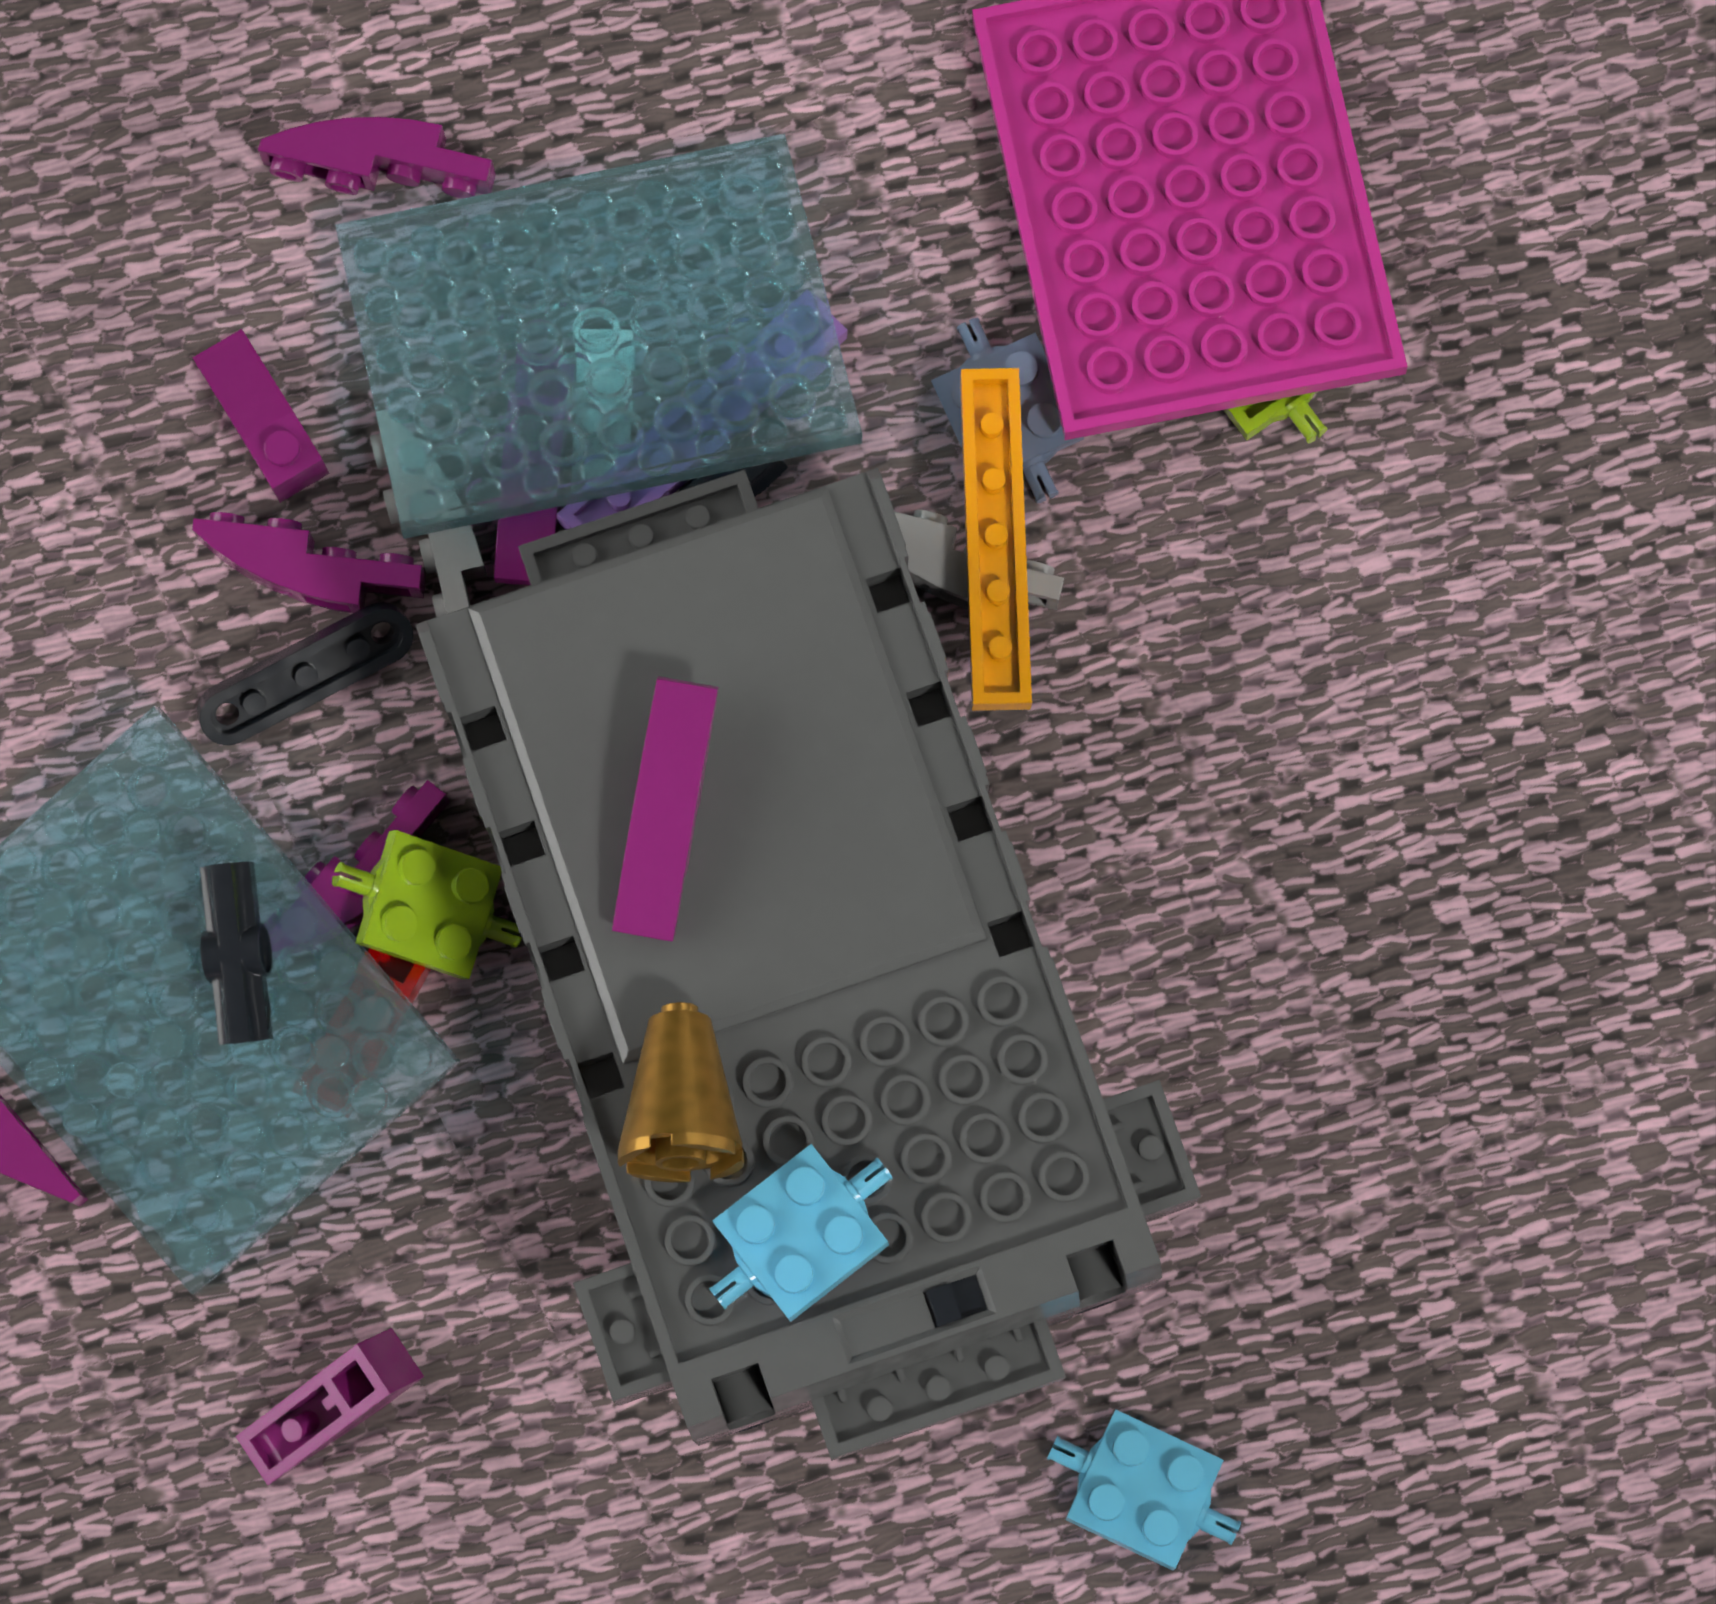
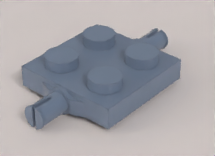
(1039, 411)

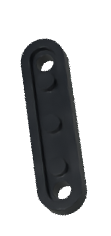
(304, 673)

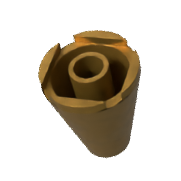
(680, 1103)

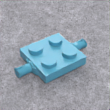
(800, 1232)
(1144, 1490)

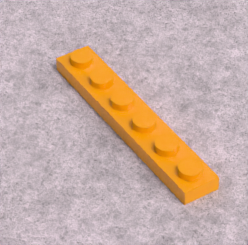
(995, 539)

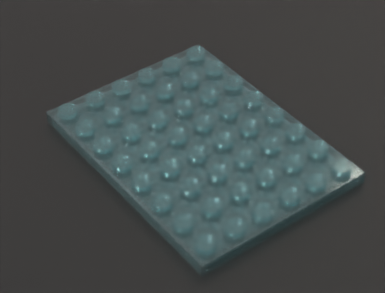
(596, 335)
(120, 1026)

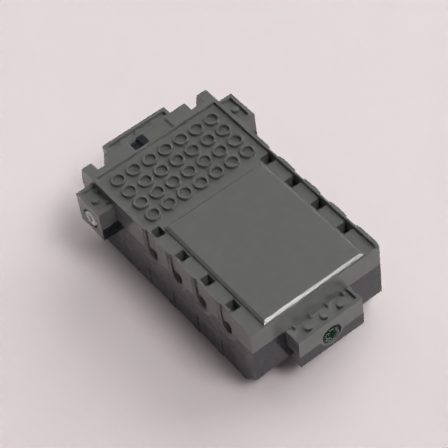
(841, 934)

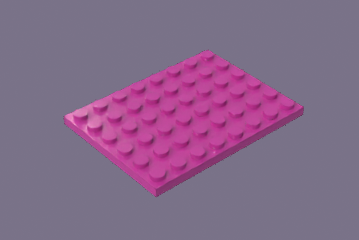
(1186, 205)

